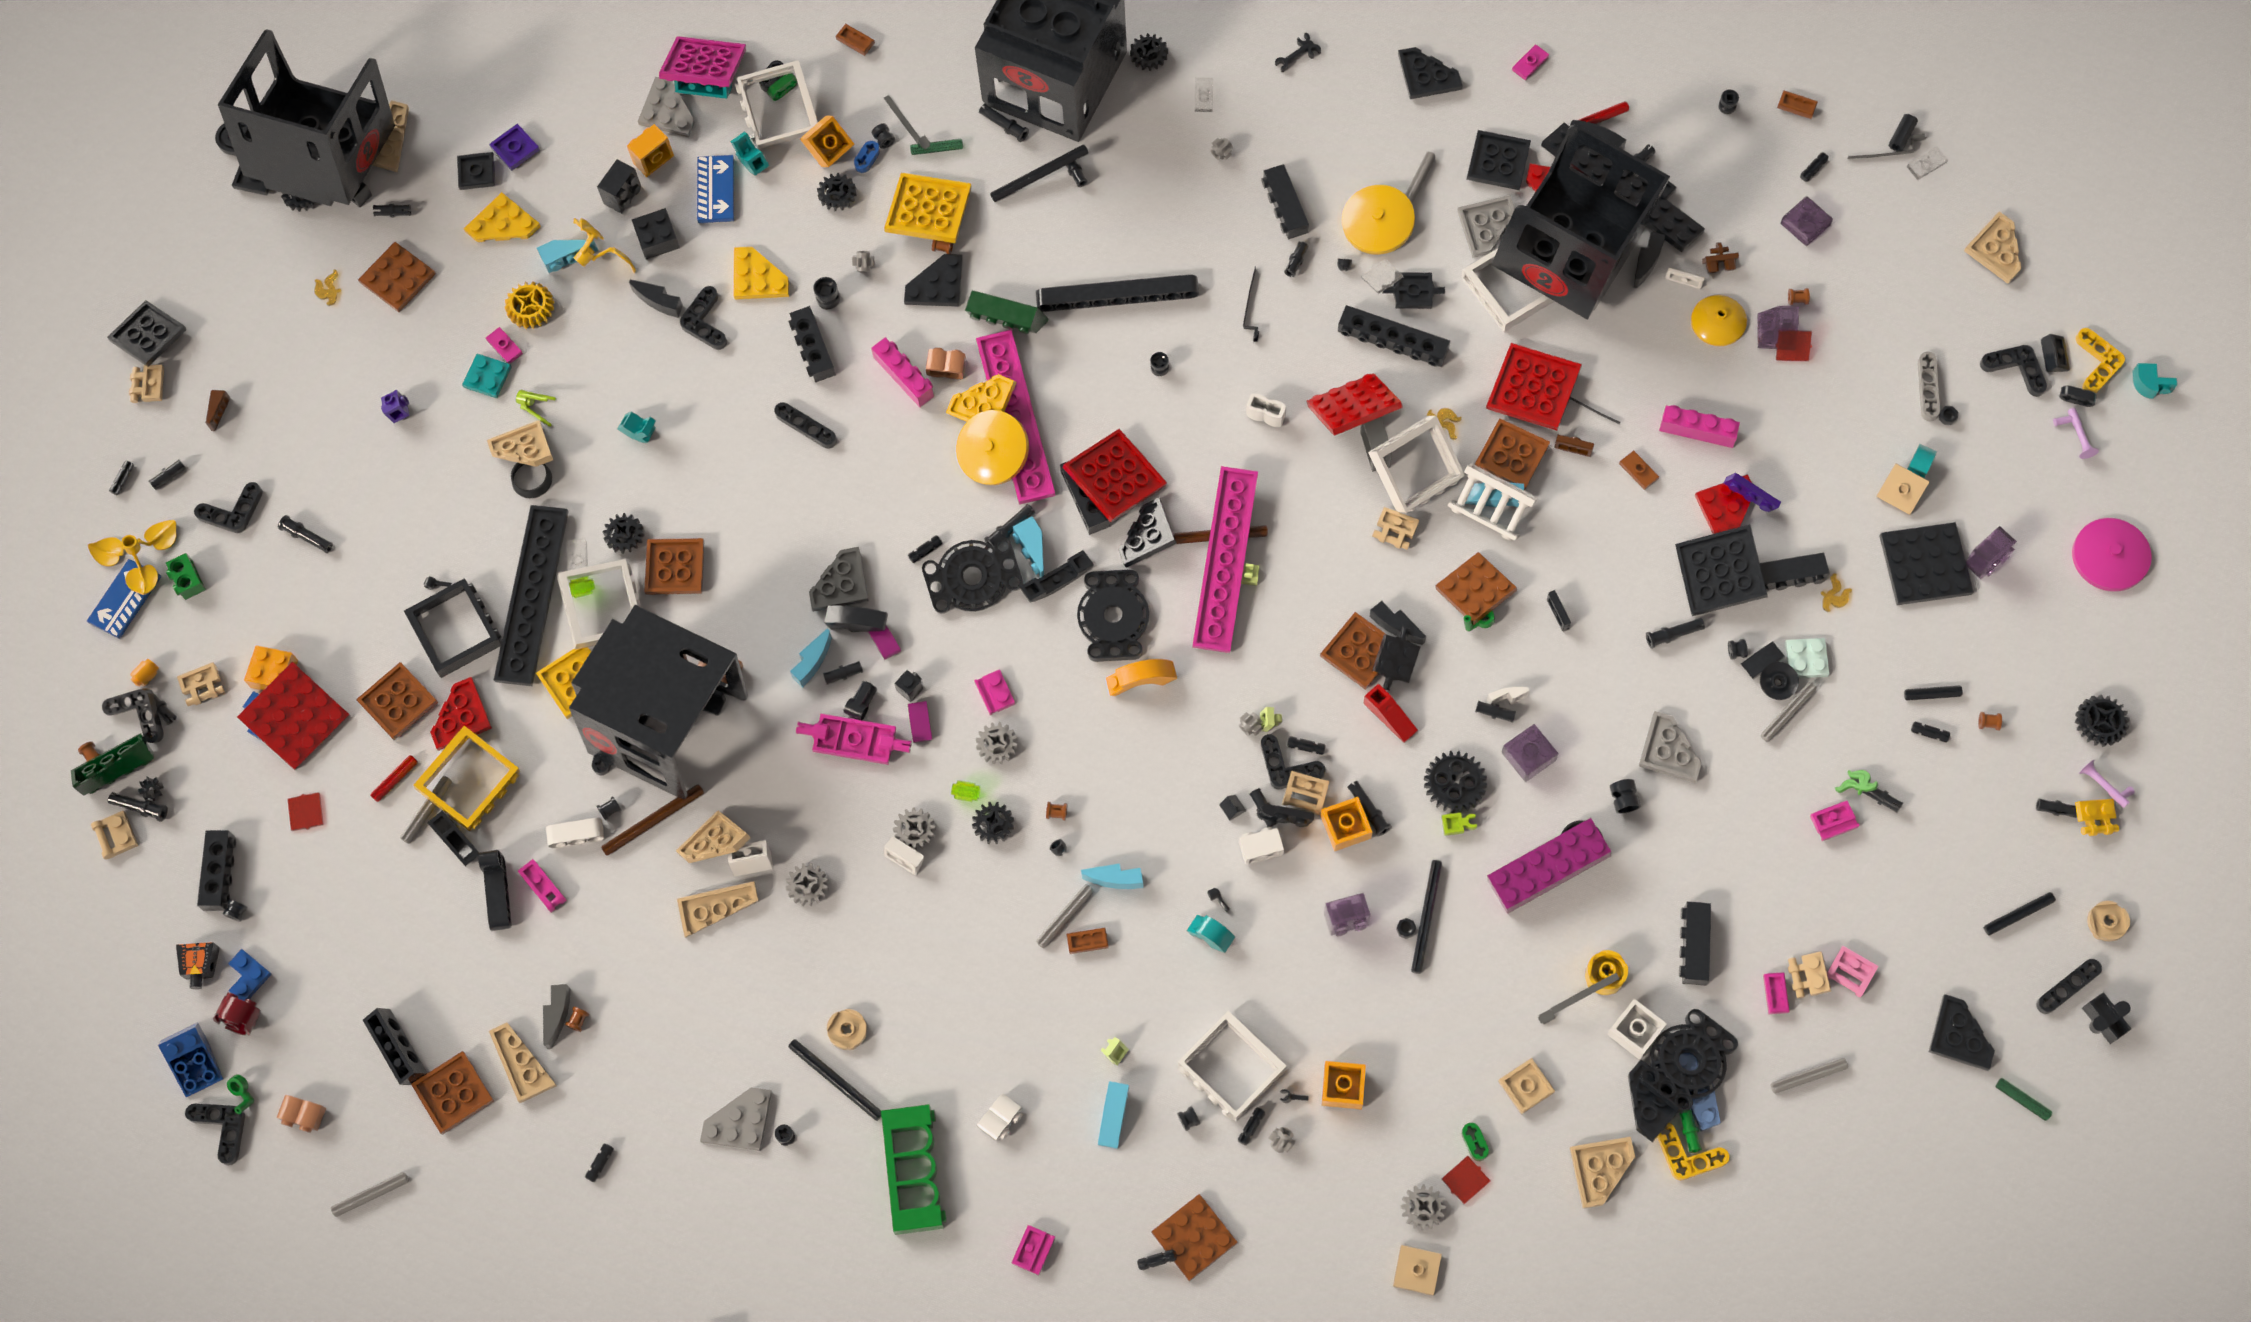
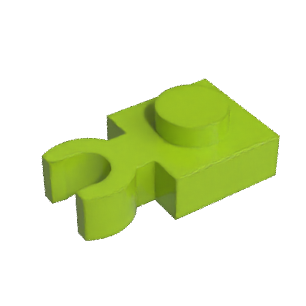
(1455, 824)

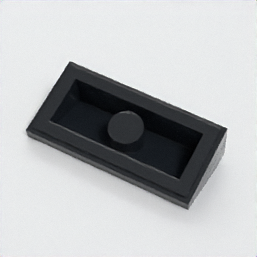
(2055, 353)

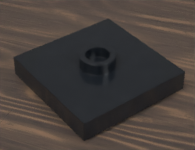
(476, 171)

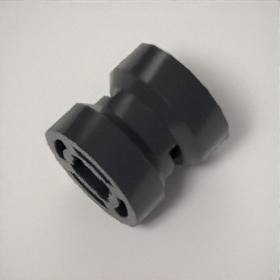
(1728, 101)
(882, 134)
(1159, 359)

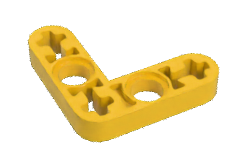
(2105, 358)
(1689, 1163)

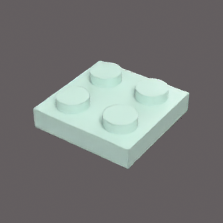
(1808, 657)

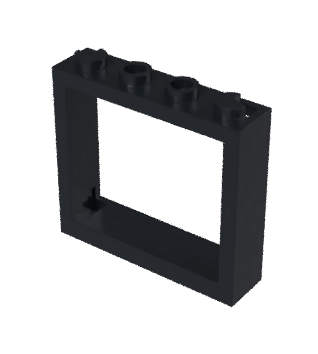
(468, 655)

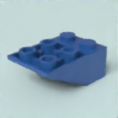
(191, 1059)

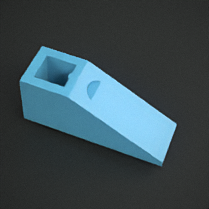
(561, 253)
(1030, 538)

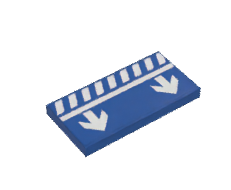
(715, 189)
(118, 605)

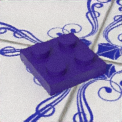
(514, 147)

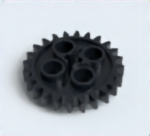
(1443, 768)

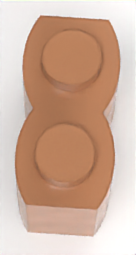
(945, 363)
(301, 1113)

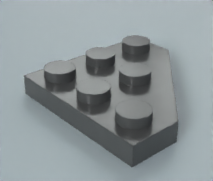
(841, 582)

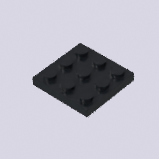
(1498, 160)
(146, 333)

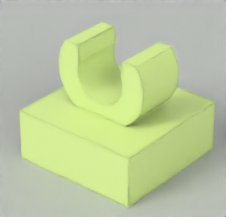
(1250, 574)
(1269, 718)
(1115, 1051)

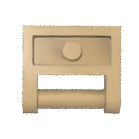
(1307, 786)
(120, 831)

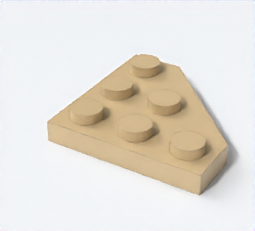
(1997, 248)
(522, 445)
(713, 839)
(1600, 1168)

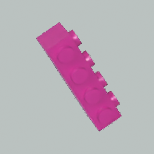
(902, 372)
(1699, 426)

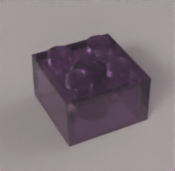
(1991, 553)
(1529, 752)
(1347, 914)

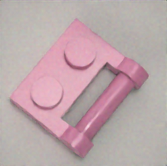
(1855, 966)

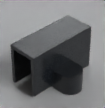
(2107, 1017)

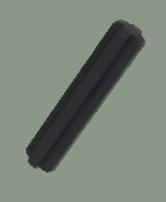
(1933, 692)

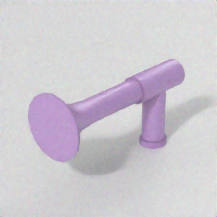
(2087, 450)
(2119, 797)

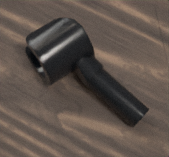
(430, 582)
(1215, 894)
(1292, 1096)

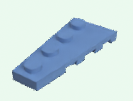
(1703, 1109)

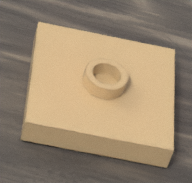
(1902, 488)
(1526, 1086)
(1417, 1270)

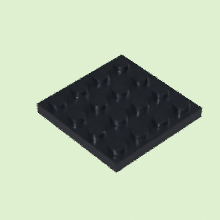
(1926, 563)
(1721, 570)

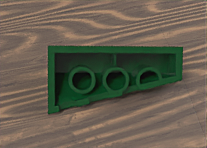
(1005, 312)
(111, 765)

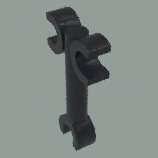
(1305, 46)

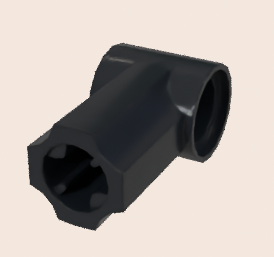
(858, 705)

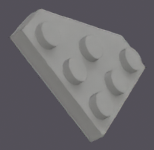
(666, 109)
(1485, 223)
(1669, 750)
(740, 1121)

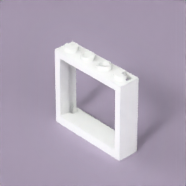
(769, 74)
(1489, 301)
(1455, 471)
(563, 577)
(1253, 1042)

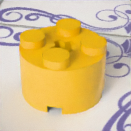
(1608, 961)

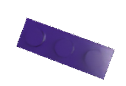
(1752, 492)

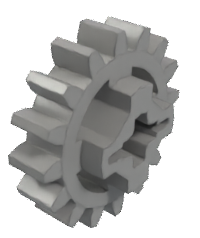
(993, 750)
(919, 822)
(814, 883)
(1416, 1201)

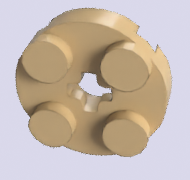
(2114, 912)
(844, 1018)

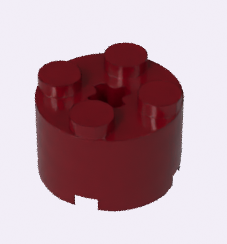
(237, 1014)

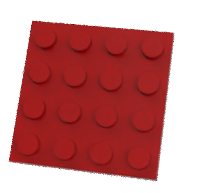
(1533, 386)
(1354, 404)
(1114, 475)
(293, 715)

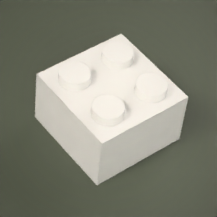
(1636, 1029)

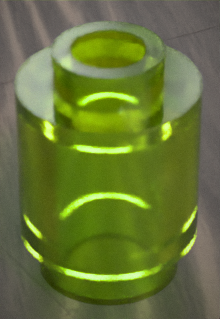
(581, 586)
(965, 791)

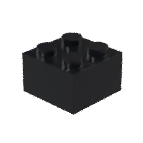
(619, 186)
(655, 233)

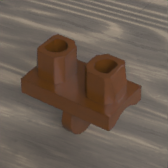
(1728, 259)

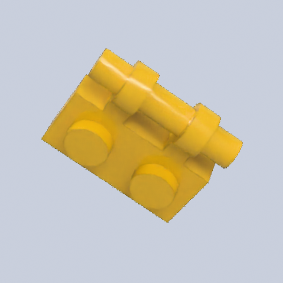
(2097, 810)

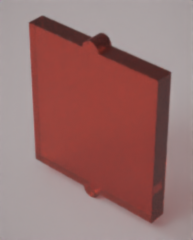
(1793, 345)
(305, 811)
(1465, 1180)

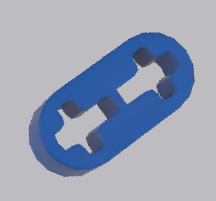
(869, 158)

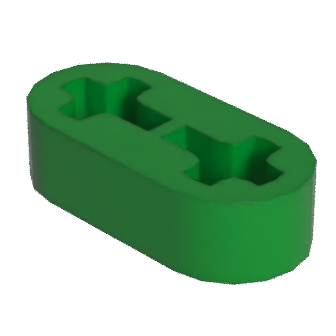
(782, 86)
(1479, 1139)

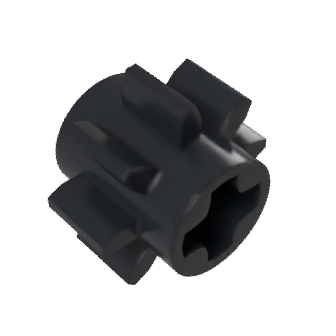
(147, 784)

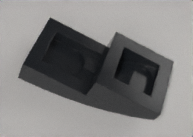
(1758, 661)

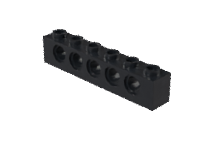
(1387, 328)

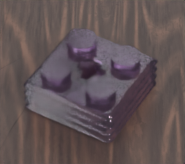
(1806, 210)

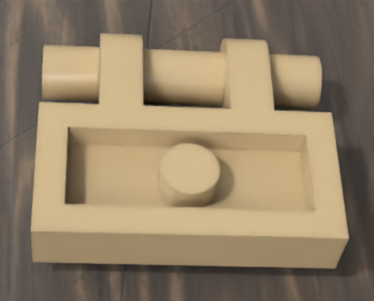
(151, 386)
(1398, 523)
(200, 678)
(1815, 973)

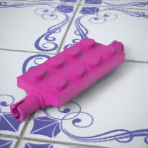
(854, 738)

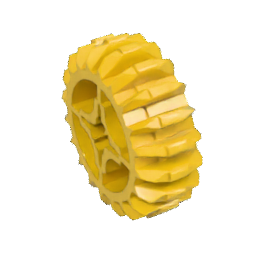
(531, 311)

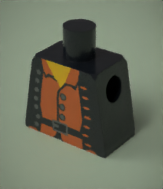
(197, 962)

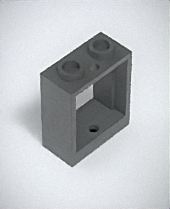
(1373, 435)

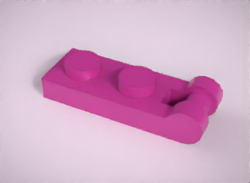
(541, 885)

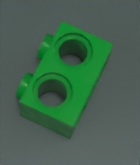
(186, 575)

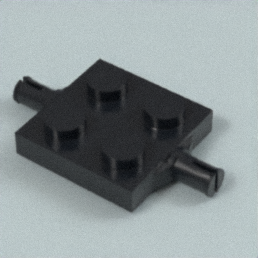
(1414, 291)
(1396, 658)

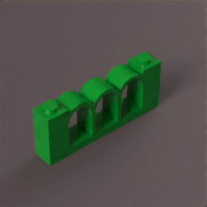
(914, 1219)

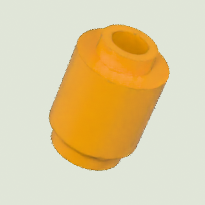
(144, 673)

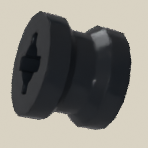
(1737, 649)
(235, 910)
(1188, 1118)

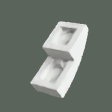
(1513, 694)

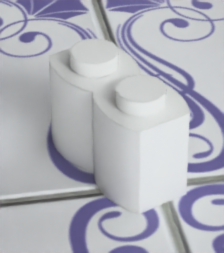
(1269, 411)
(1000, 1117)

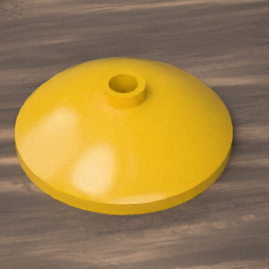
(1718, 329)

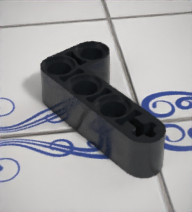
(496, 889)

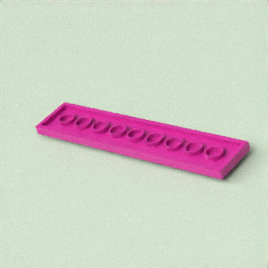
(1001, 357)
(1225, 559)

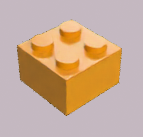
(827, 141)
(650, 150)
(266, 666)
(1346, 824)
(1343, 1085)

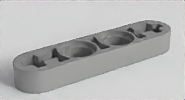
(1928, 386)

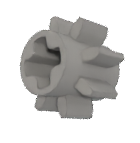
(1221, 148)
(863, 261)
(1250, 723)
(1282, 1139)

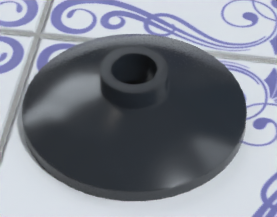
(1782, 672)

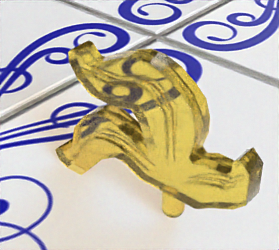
(330, 293)
(1446, 413)
(1836, 601)

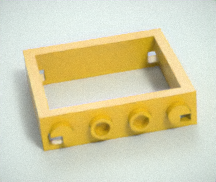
(444, 757)

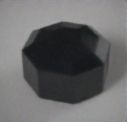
(1948, 415)
(1406, 928)

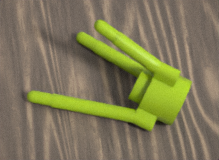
(528, 398)

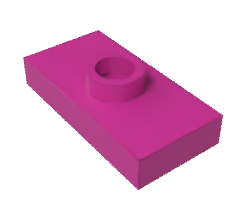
(1530, 62)
(504, 345)
(1776, 993)

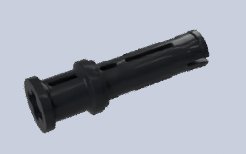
(1009, 126)
(1007, 528)
(298, 531)
(1666, 634)
(145, 808)
(1374, 815)

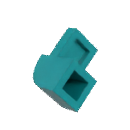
(749, 155)
(2148, 383)
(637, 427)
(1922, 460)
(1212, 932)

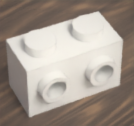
(1261, 845)
(751, 859)

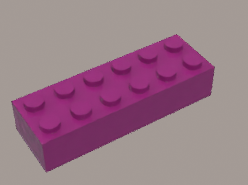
(1549, 865)

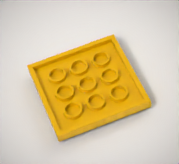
(928, 207)

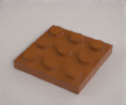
(396, 276)
(1512, 453)
(674, 566)
(1476, 588)
(1355, 650)
(397, 701)
(452, 1092)
(1195, 1236)

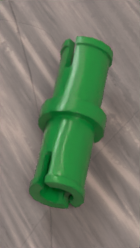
(1690, 1132)

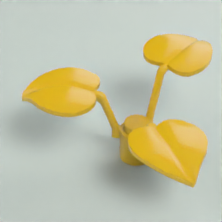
(586, 253)
(140, 579)

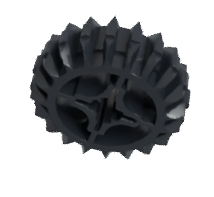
(2094, 708)

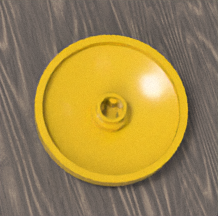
(1378, 219)
(992, 447)

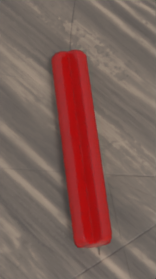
(1607, 113)
(394, 778)

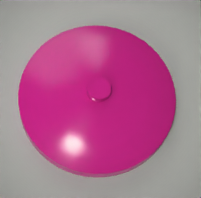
(2111, 554)

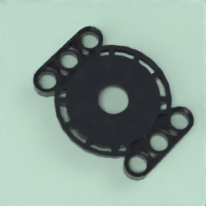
(972, 556)
(1119, 633)
(1707, 1050)

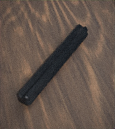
(2019, 913)

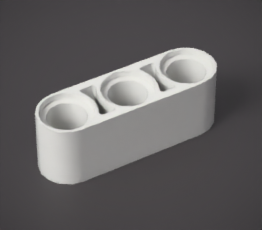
(575, 833)

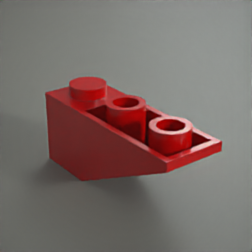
(1389, 712)

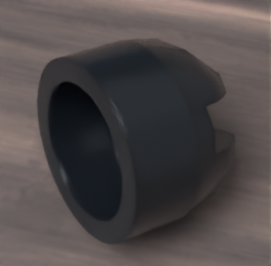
(1344, 262)
(1058, 847)

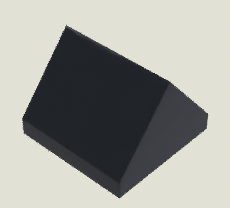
(1232, 807)

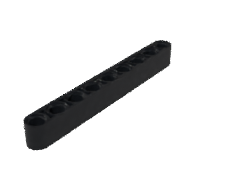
(1117, 293)

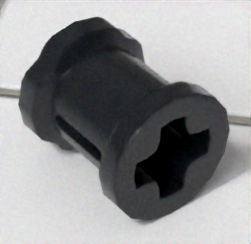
(609, 808)
(786, 1140)

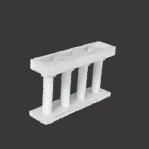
(1508, 491)

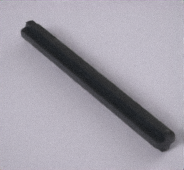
(1039, 173)
(1426, 917)
(835, 1079)

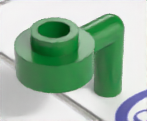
(1483, 624)
(238, 1086)

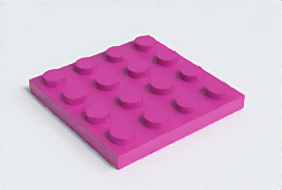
(702, 61)

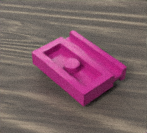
(994, 692)
(1834, 820)
(1033, 1250)

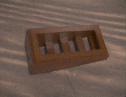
(217, 404)

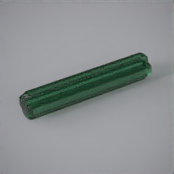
(938, 146)
(2023, 1099)

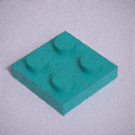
(486, 375)

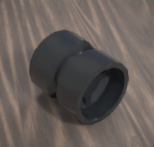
(826, 293)
(1625, 796)

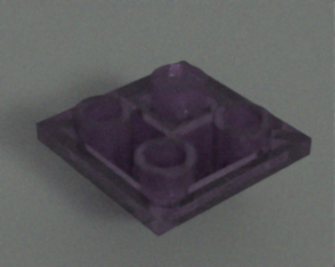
(1773, 320)

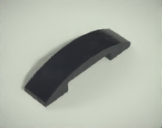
(1058, 578)

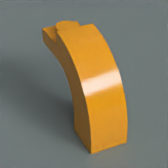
(1141, 673)

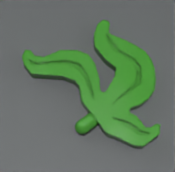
(1864, 782)

